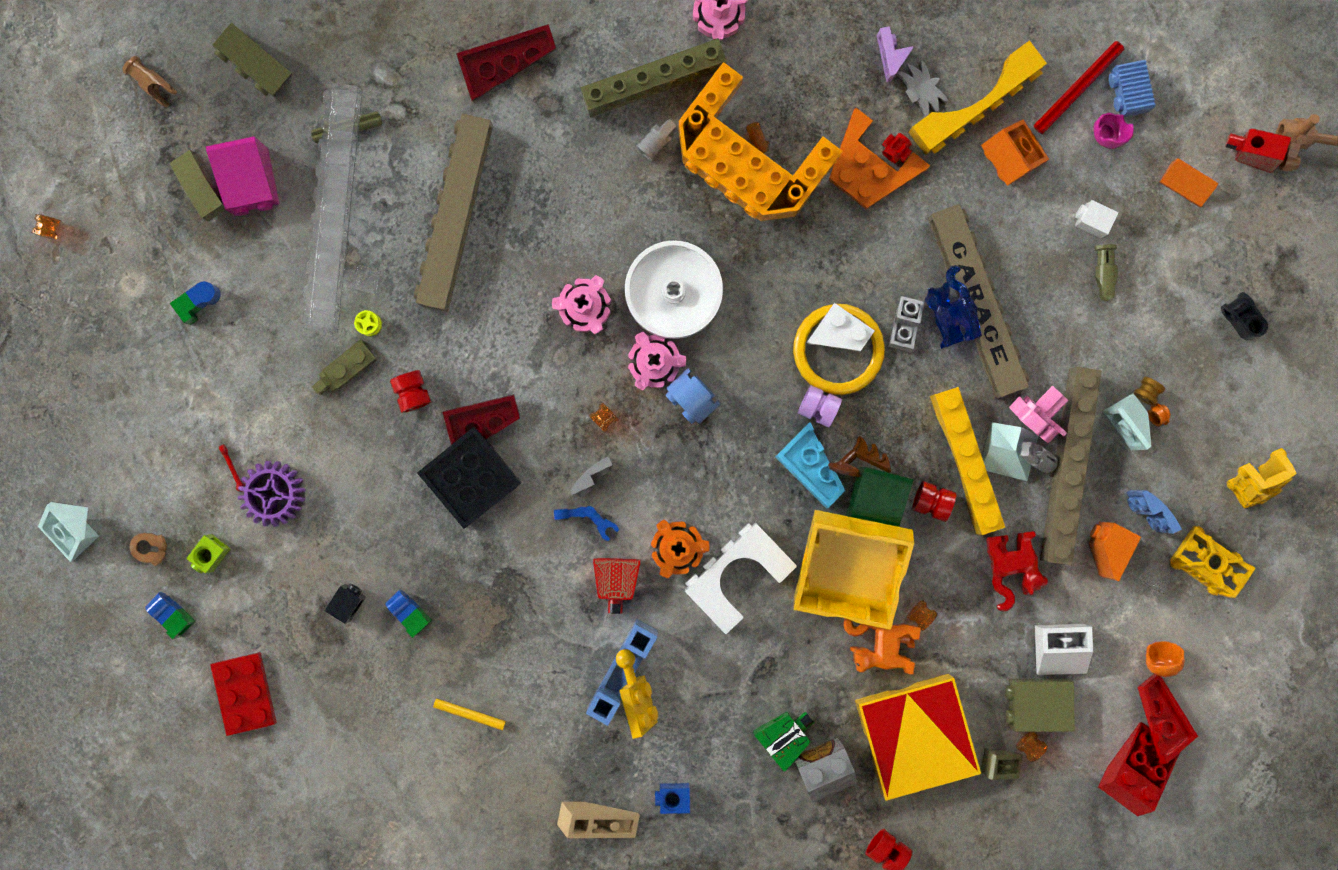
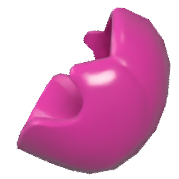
(1112, 130)

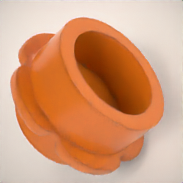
(1159, 415)

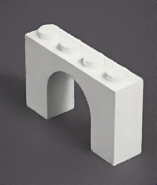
(751, 544)

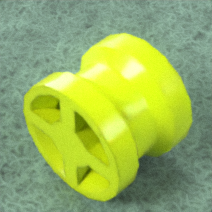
(363, 321)

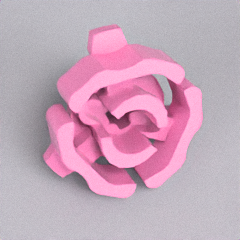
(719, 17)
(586, 314)
(657, 371)
(1039, 415)

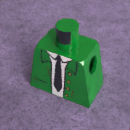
(784, 737)

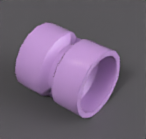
(819, 406)

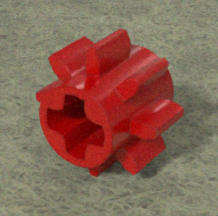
(897, 148)

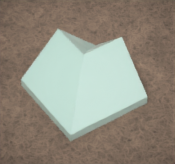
(1130, 422)
(1004, 450)
(67, 528)

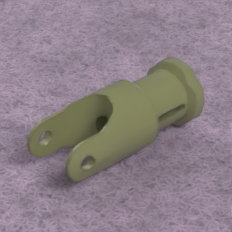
(1106, 271)

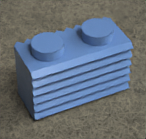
(1132, 88)

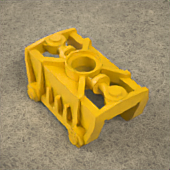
(1258, 488)
(1201, 569)

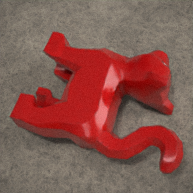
(1013, 562)

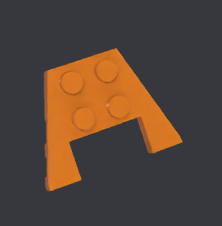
(863, 173)

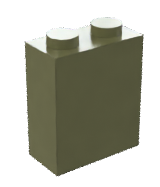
(1040, 705)

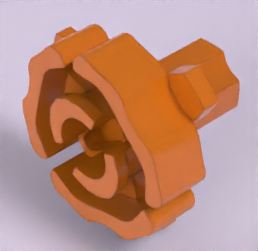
(673, 538)

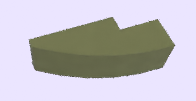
(198, 185)

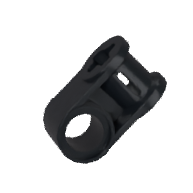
(1244, 315)

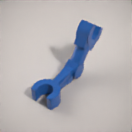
(590, 512)

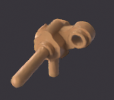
(1303, 136)

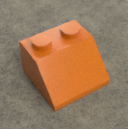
(1014, 152)
(1112, 548)

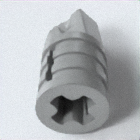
(655, 140)
(1038, 457)

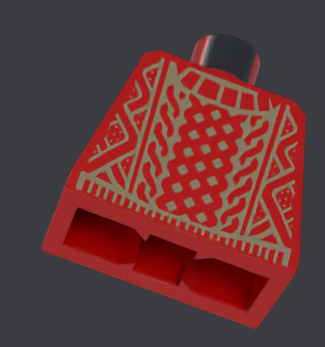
(1259, 149)
(616, 581)

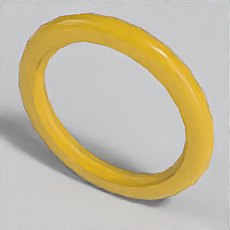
(827, 386)

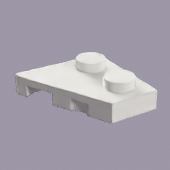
(841, 330)

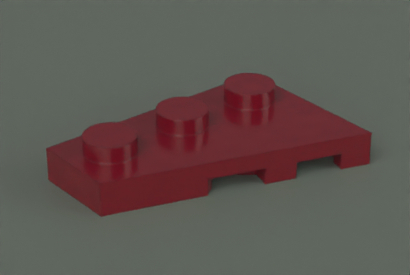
(486, 416)

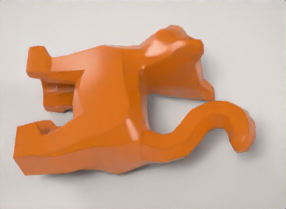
(886, 646)

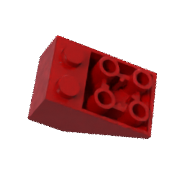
(1136, 774)

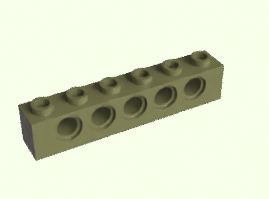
(653, 77)

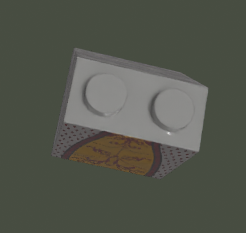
(826, 770)

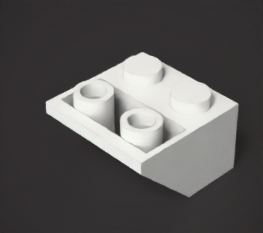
(1063, 649)

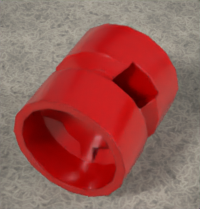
(410, 391)
(937, 502)
(886, 850)

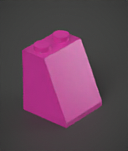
(243, 175)

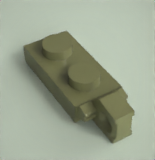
(345, 368)

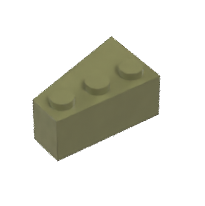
(251, 60)

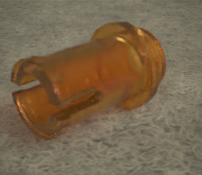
(757, 137)

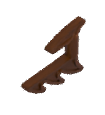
(861, 452)

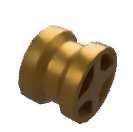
(1149, 391)

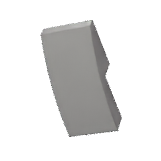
(906, 324)
(584, 483)

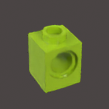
(217, 549)

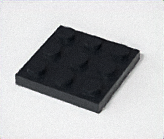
(469, 477)

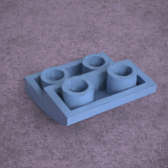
(1159, 515)

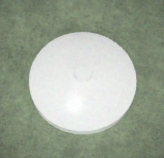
(673, 289)

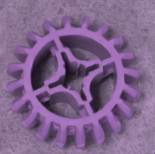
(251, 490)

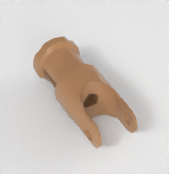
(147, 79)

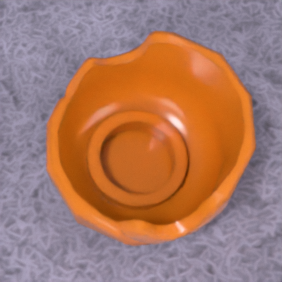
(1165, 658)

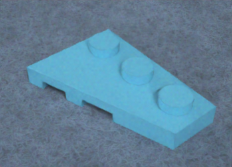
(809, 464)

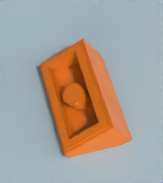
(1188, 182)

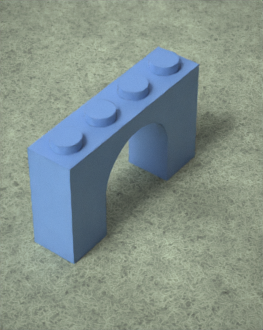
(608, 697)

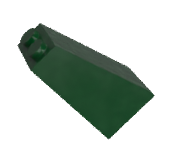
(879, 496)

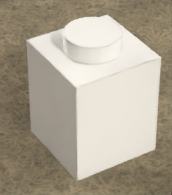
(1095, 218)

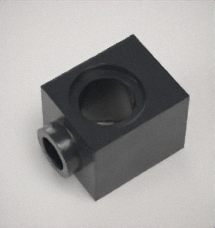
(345, 603)

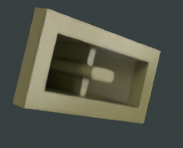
(1001, 764)

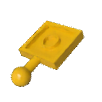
(636, 697)

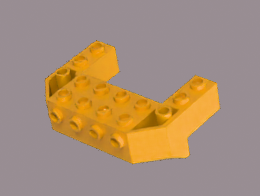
(740, 168)

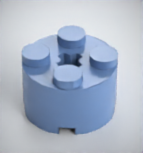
(692, 397)

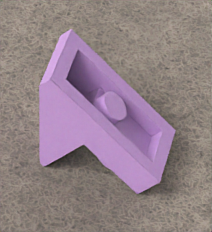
(891, 58)

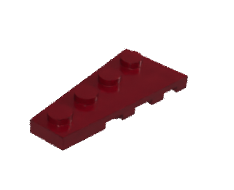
(500, 60)

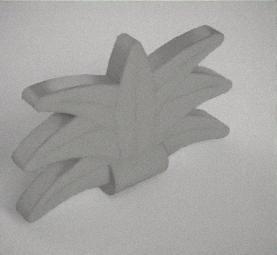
(922, 88)

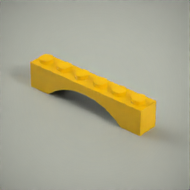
(938, 127)
(974, 477)

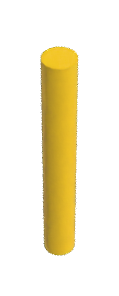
(469, 714)

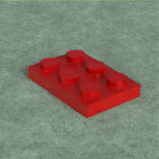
(243, 693)

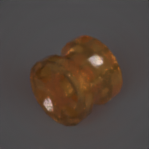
(45, 226)
(603, 417)
(922, 615)
(1032, 746)

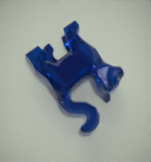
(960, 312)

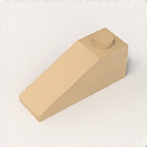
(596, 821)

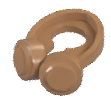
(154, 540)

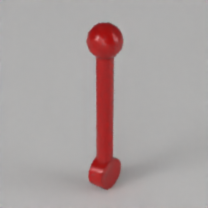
(224, 452)

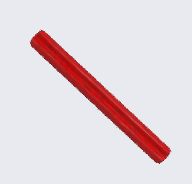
(1078, 87)

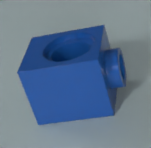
(681, 805)

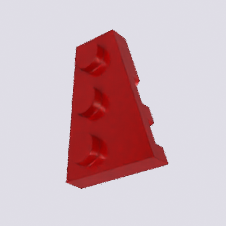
(1165, 718)

